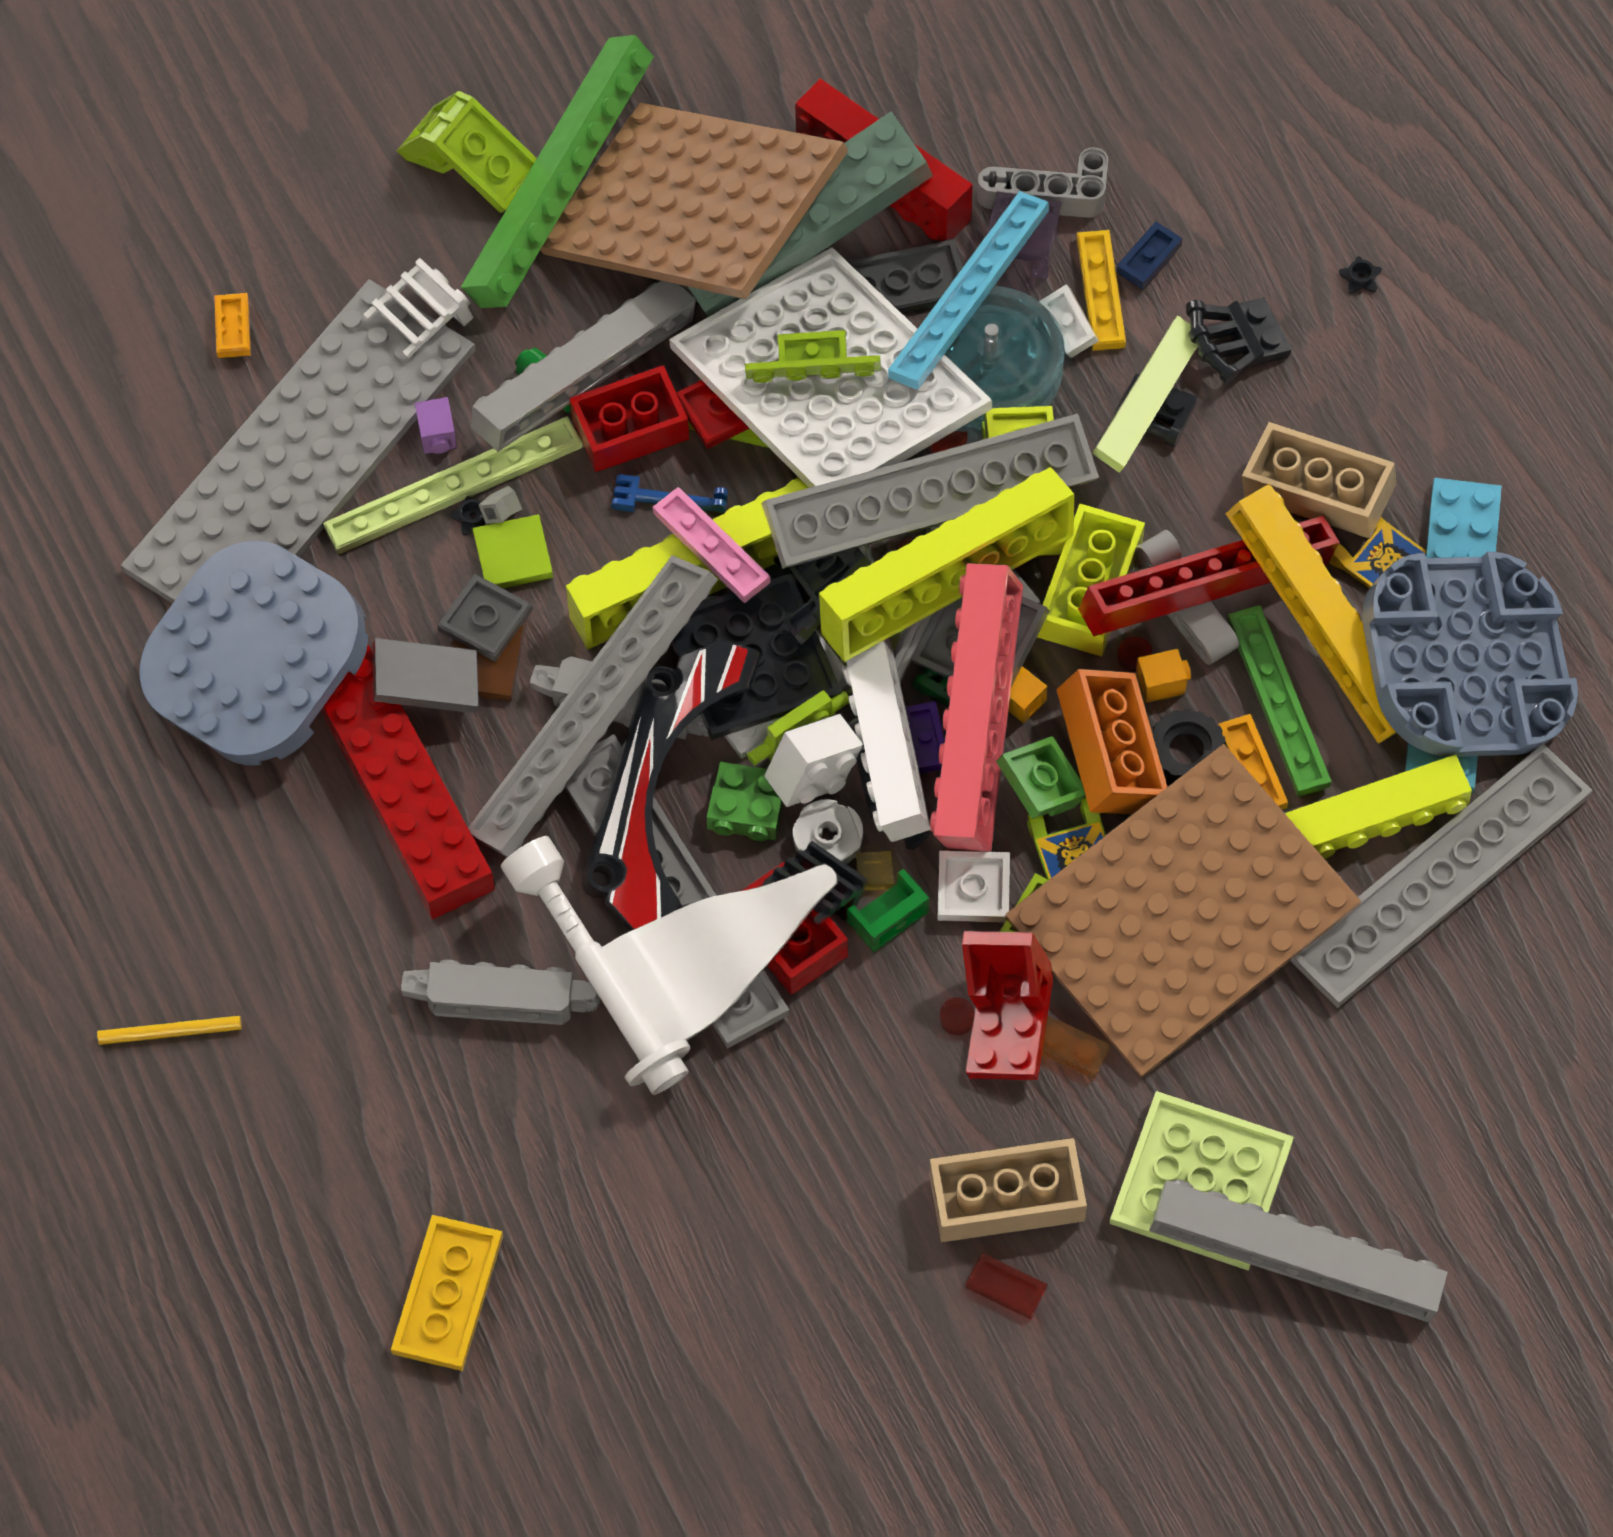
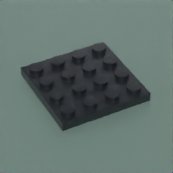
(786, 671)

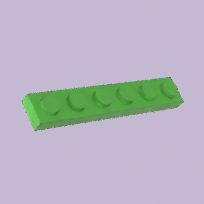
(1279, 701)

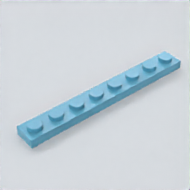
(968, 290)

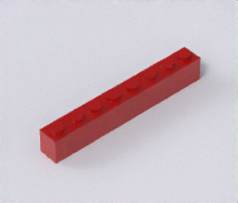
(1186, 582)

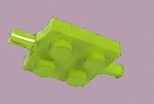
(811, 711)

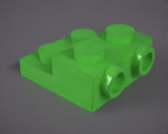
(1042, 778)
(744, 803)

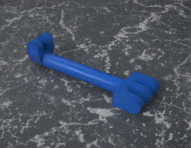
(629, 492)

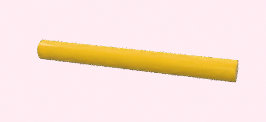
(169, 1030)

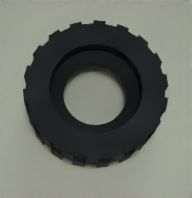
(1184, 723)

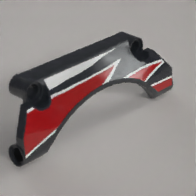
(625, 837)

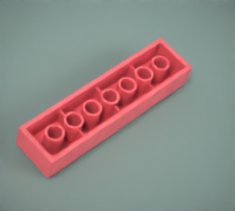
(977, 708)

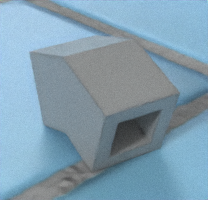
(500, 505)

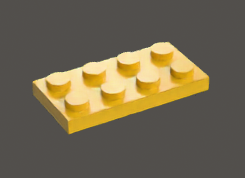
(447, 1293)

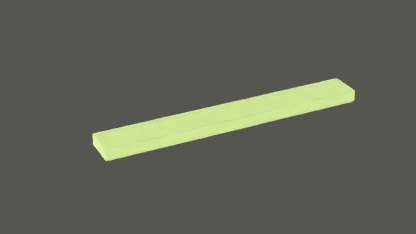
(452, 485)

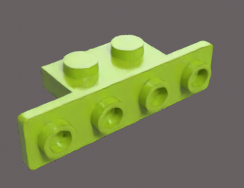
(812, 354)

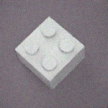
(813, 760)

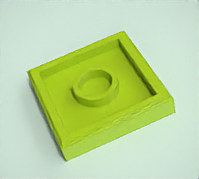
(513, 552)

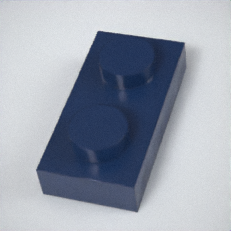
(1149, 255)

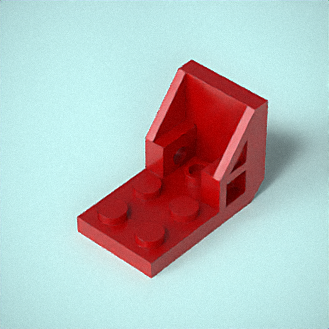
(1012, 993)

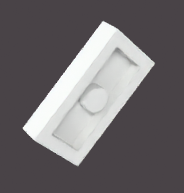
(1071, 319)

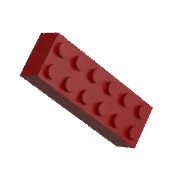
(937, 206)

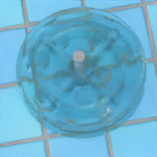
(1011, 351)

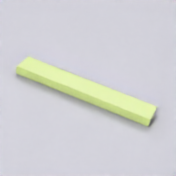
(1146, 396)

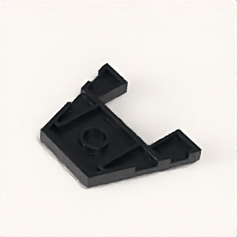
(815, 578)

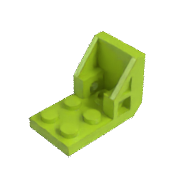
(475, 144)

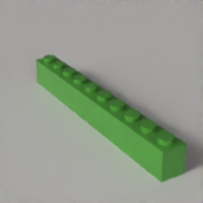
(557, 172)

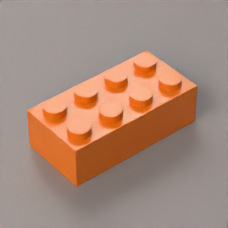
(1111, 740)

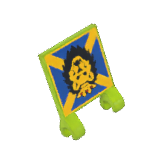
(1065, 846)

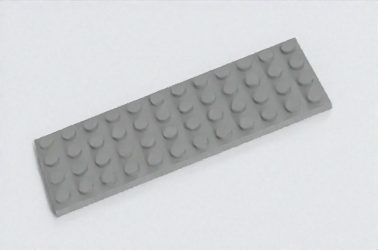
(304, 443)

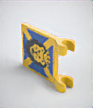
(1376, 554)

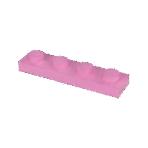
(711, 544)

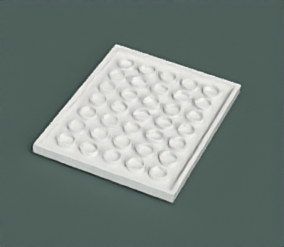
(818, 423)

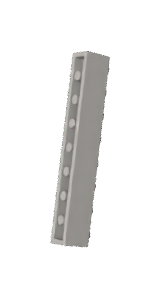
(582, 363)
(1298, 1250)

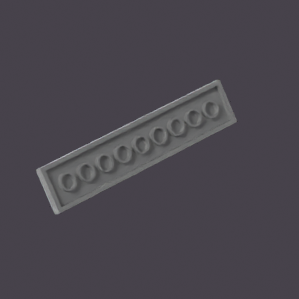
(922, 490)
(591, 706)
(588, 790)
(1443, 874)

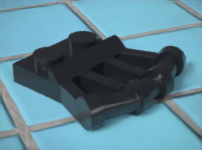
(1251, 324)

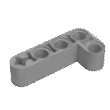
(1045, 183)
(1200, 624)

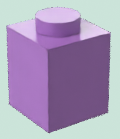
(436, 425)

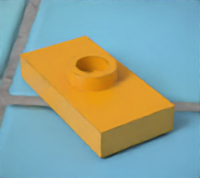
(232, 325)

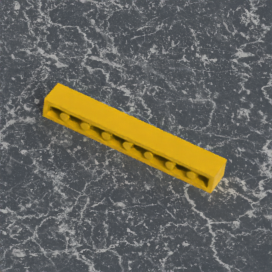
(1312, 598)

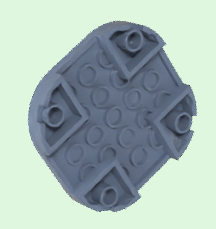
(253, 651)
(1468, 655)

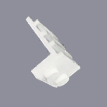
(435, 291)

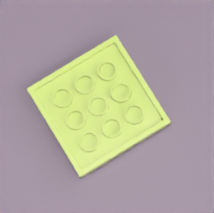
(1207, 1152)

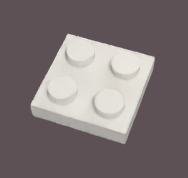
(973, 886)

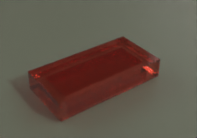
(1006, 1286)

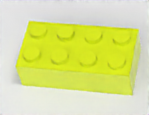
(1096, 553)

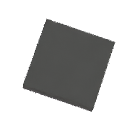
(485, 617)

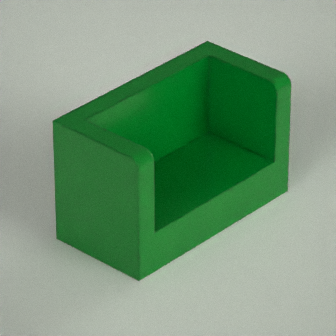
(889, 912)

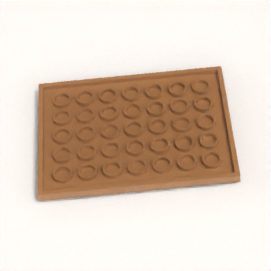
(693, 199)
(1183, 910)

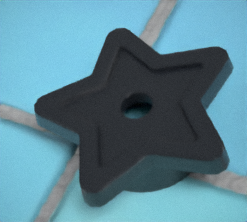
(1362, 267)
(462, 515)

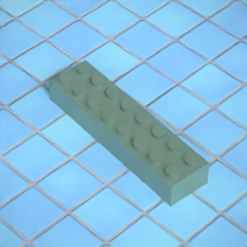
(873, 174)

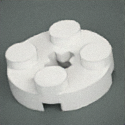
(836, 818)

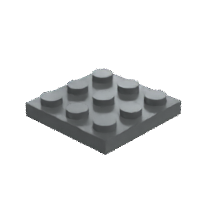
(936, 643)

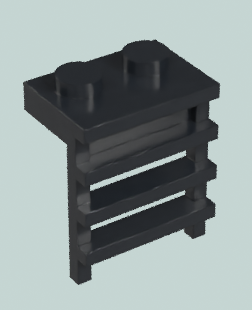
(843, 895)

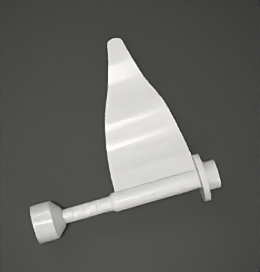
(680, 969)

